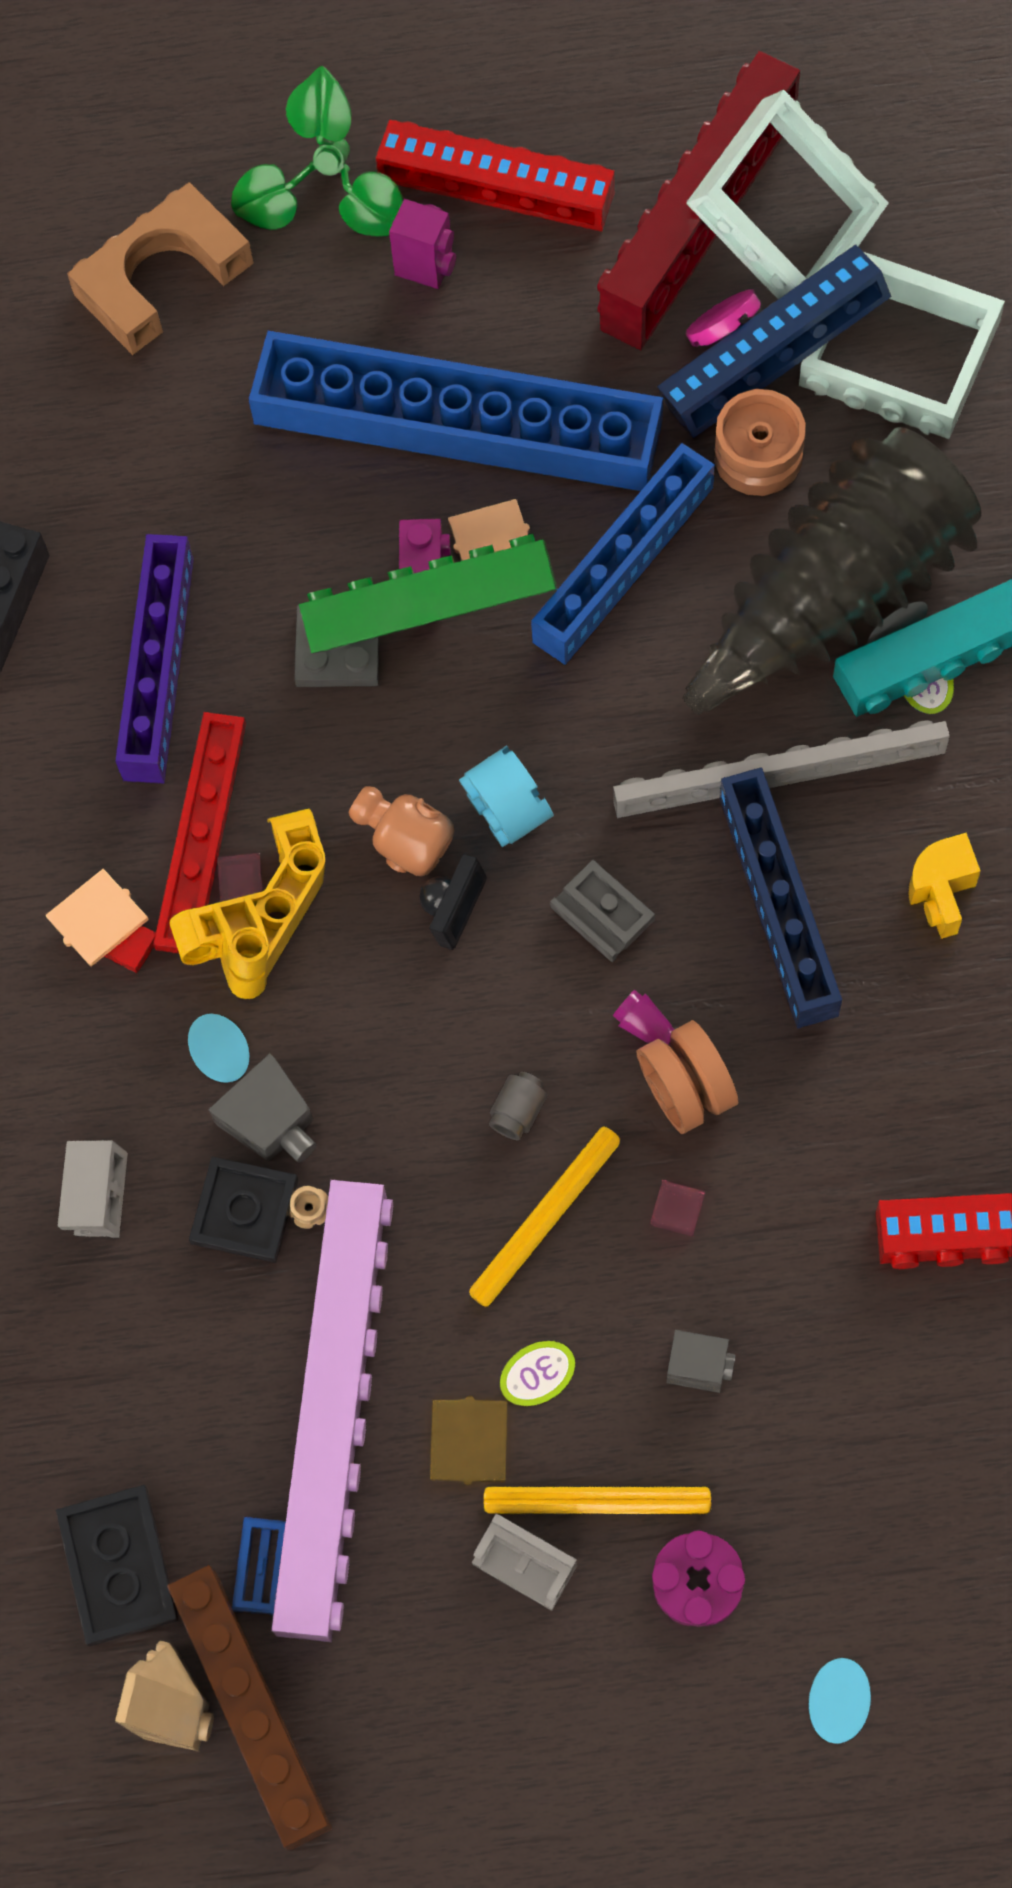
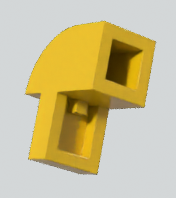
(939, 873)

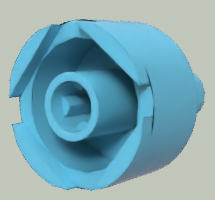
(505, 796)

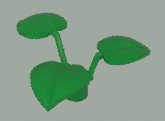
(319, 111)

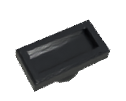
(452, 900)

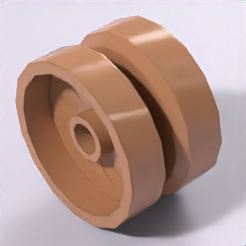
(759, 442)
(687, 1077)

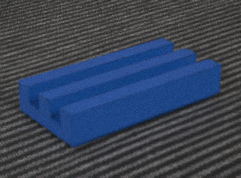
(256, 1605)

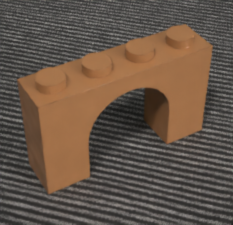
(179, 223)

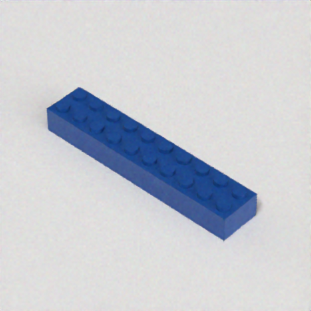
(456, 410)

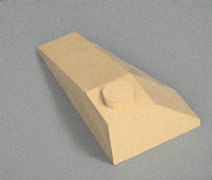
(165, 1701)

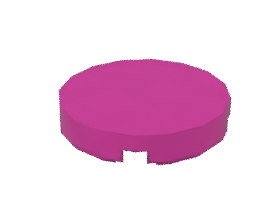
(723, 318)

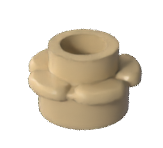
(304, 1196)

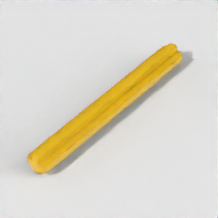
(544, 1216)
(597, 1500)

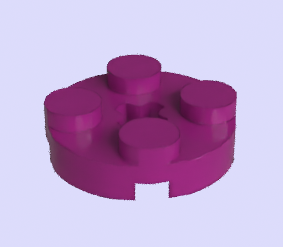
(725, 1579)

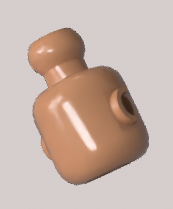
(406, 831)

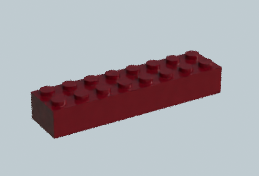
(672, 235)

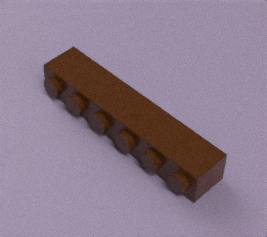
(249, 1708)

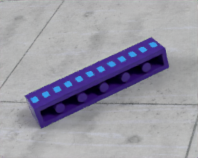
(154, 659)

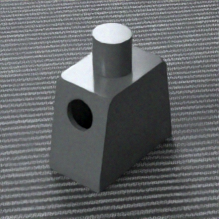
(266, 1113)

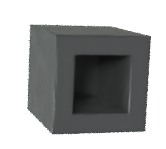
(699, 1361)

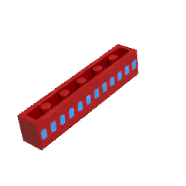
(496, 175)
(945, 1230)

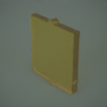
(468, 1440)

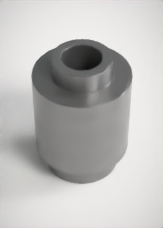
(517, 1105)

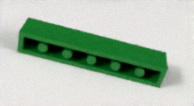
(427, 596)

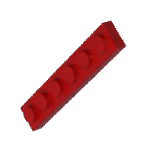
(201, 821)

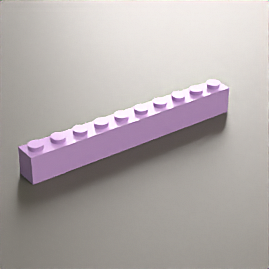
(331, 1411)

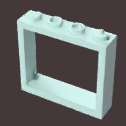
(823, 156)
(896, 404)

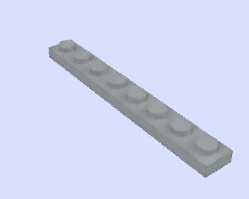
(793, 766)

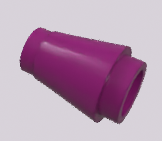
(643, 1018)

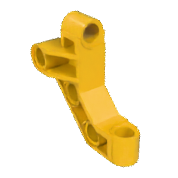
(240, 928)

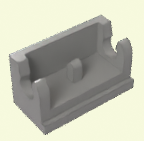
(93, 1188)
(524, 1562)

